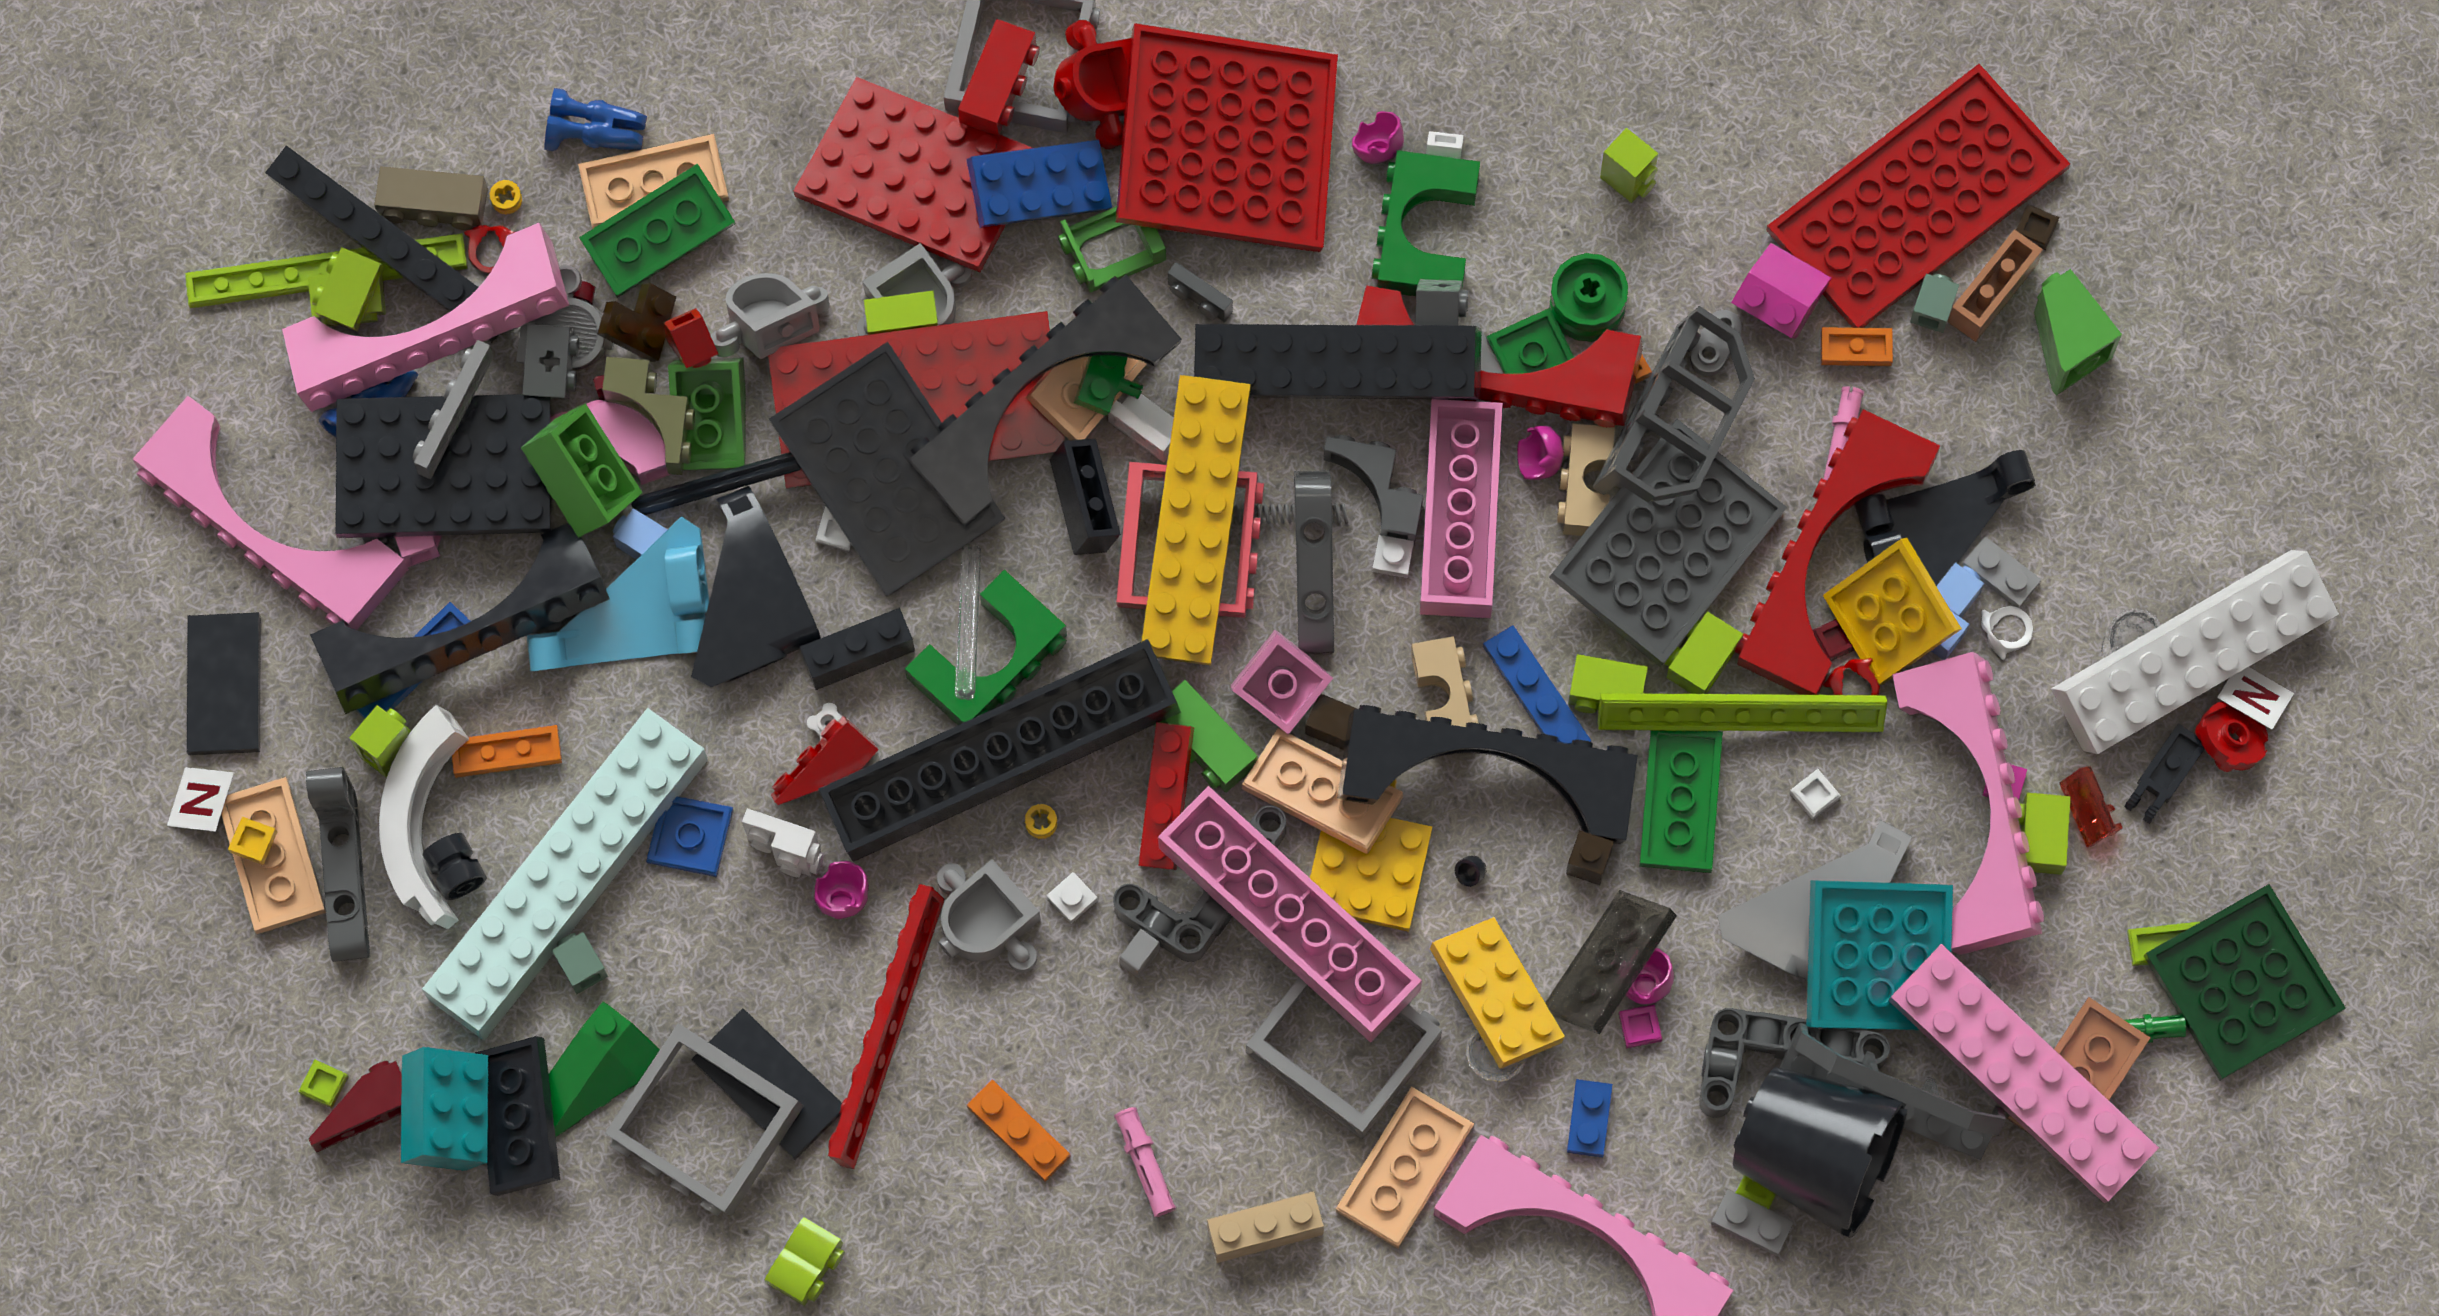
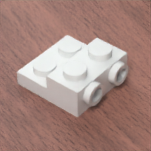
(793, 846)

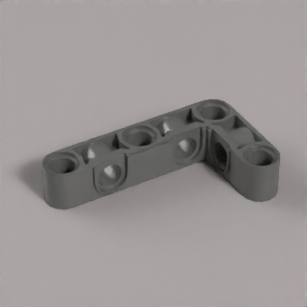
(1314, 561)
(335, 803)
(1205, 919)
(1770, 1035)

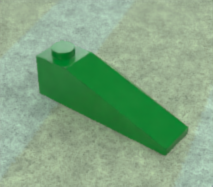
(598, 1066)

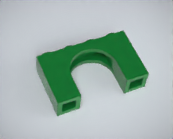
(1417, 180)
(1035, 633)

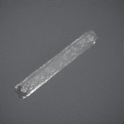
(968, 622)

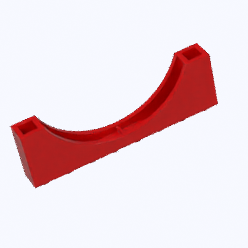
(1588, 387)
(1872, 461)

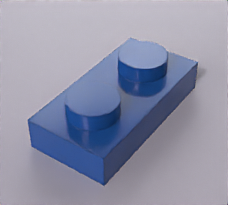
(1589, 1118)

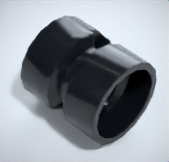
(452, 862)

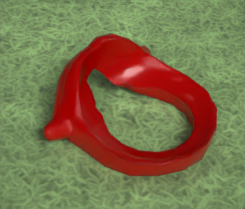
(475, 237)
(1861, 667)

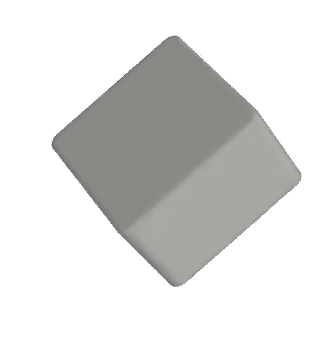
(1139, 953)

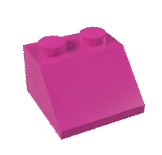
(1781, 290)

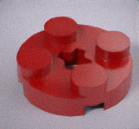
(2226, 751)

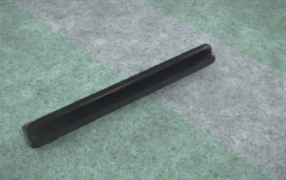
(716, 484)

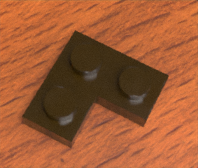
(640, 329)

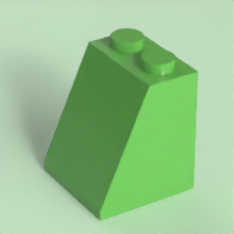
(2072, 330)

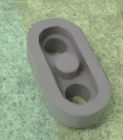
(1714, 344)

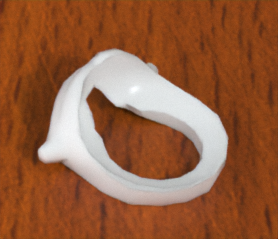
(2003, 647)

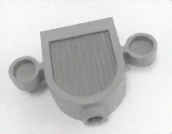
(918, 273)
(769, 314)
(578, 315)
(986, 916)

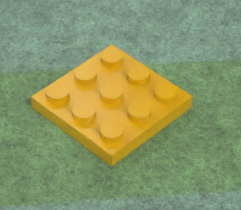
(1892, 610)
(1375, 885)

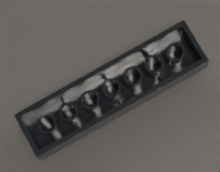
(1343, 360)

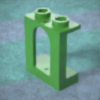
(1076, 235)

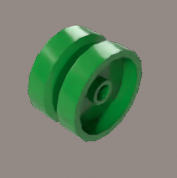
(1588, 296)

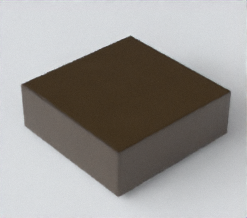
(2037, 225)

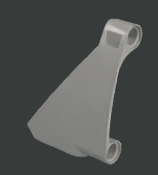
(1778, 921)

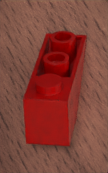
(690, 339)
(837, 755)

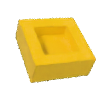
(252, 840)

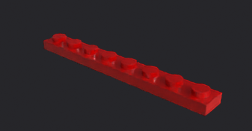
(886, 1026)

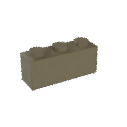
(431, 197)

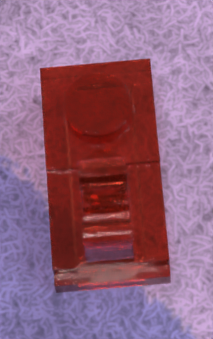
(2089, 806)

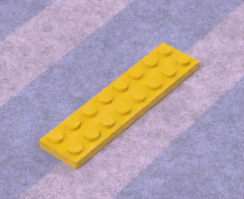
(1195, 519)

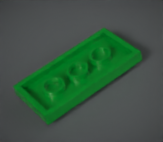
(657, 230)
(1681, 800)

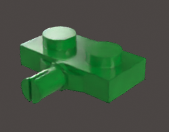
(1102, 382)

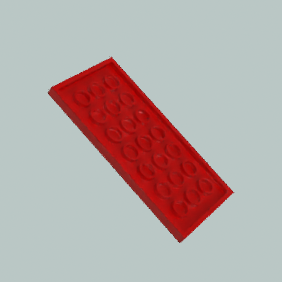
(1919, 196)
(947, 366)

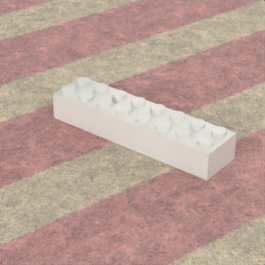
(2194, 651)

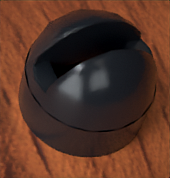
(1464, 865)

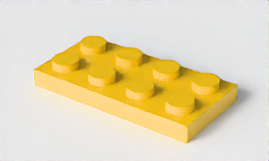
(1497, 992)

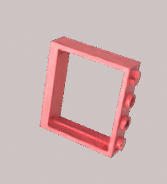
(1250, 530)

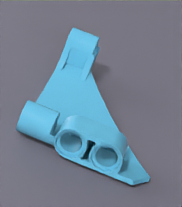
(651, 609)

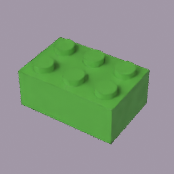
(581, 470)

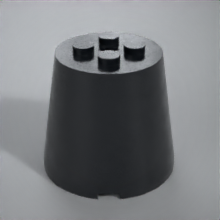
(1819, 1145)

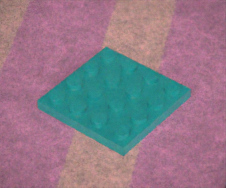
(1867, 945)

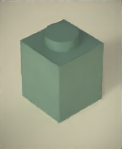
(1934, 302)
(579, 962)

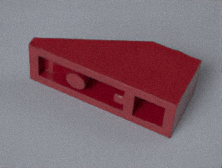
(367, 1104)

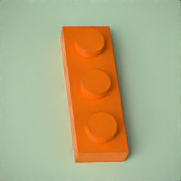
(508, 751)
(1018, 1130)

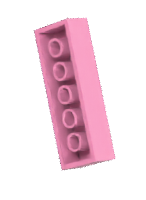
(1461, 508)

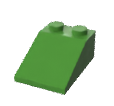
(720, 411)

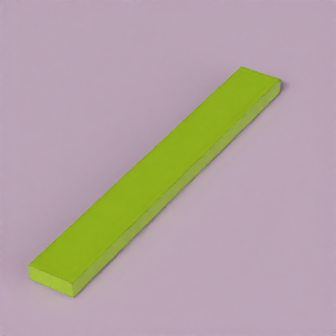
(291, 274)
(1742, 712)

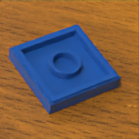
(690, 836)

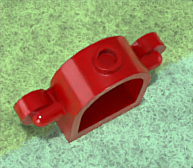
(1095, 81)

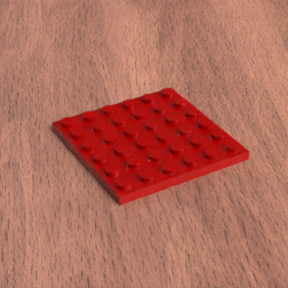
(1227, 138)

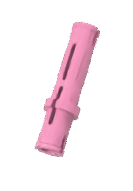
(1848, 407)
(1148, 1170)

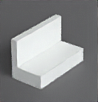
(1144, 424)

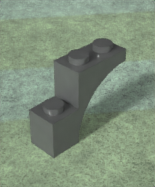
(1374, 465)

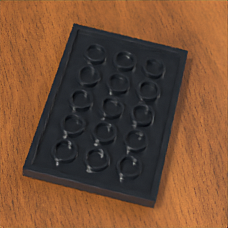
(856, 454)
(476, 488)

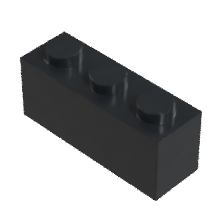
(1084, 496)
(857, 648)

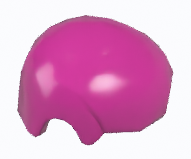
(1379, 140)
(1540, 453)
(842, 890)
(1654, 980)

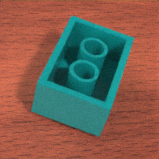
(444, 1109)

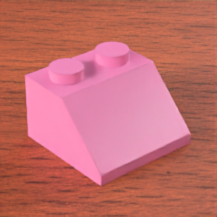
(1281, 682)

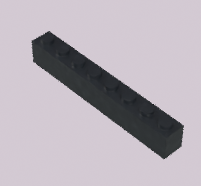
(370, 230)

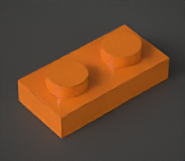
(1856, 346)

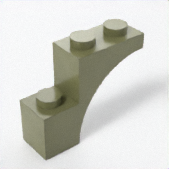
(630, 385)

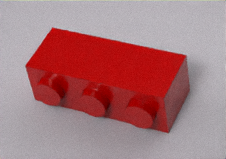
(998, 78)

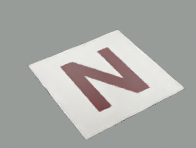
(2256, 696)
(200, 799)

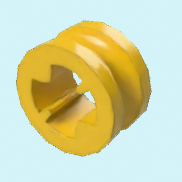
(503, 187)
(1030, 822)

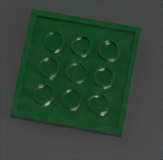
(2244, 982)

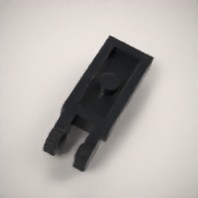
(2167, 770)

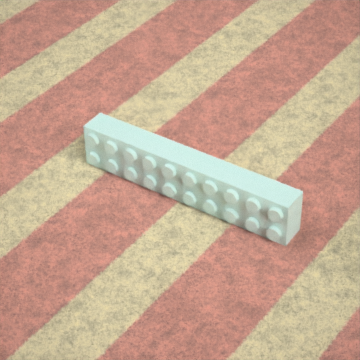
(565, 874)

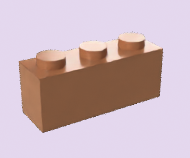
(1995, 285)

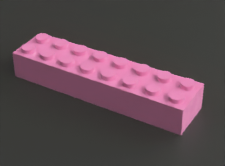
(1289, 914)
(2023, 1074)

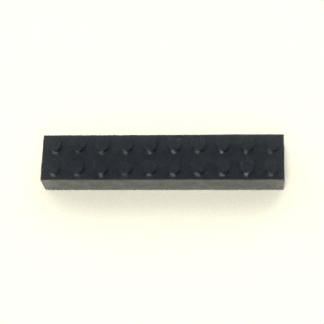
(999, 750)

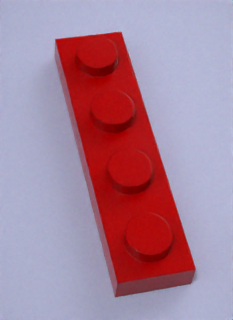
(1165, 789)

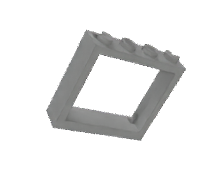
(1024, 113)
(1320, 1094)
(681, 1181)

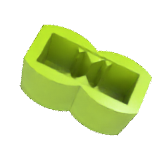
(805, 1261)

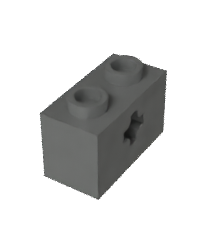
(1440, 302)
(540, 343)

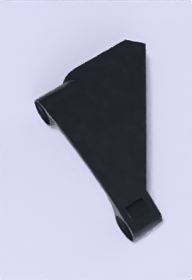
(1945, 517)
(754, 602)

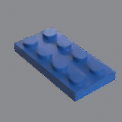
(1039, 183)

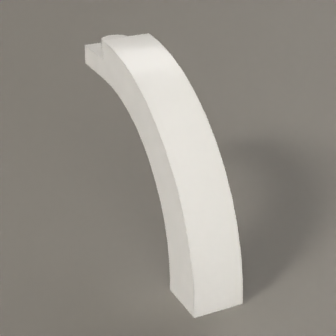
(402, 810)

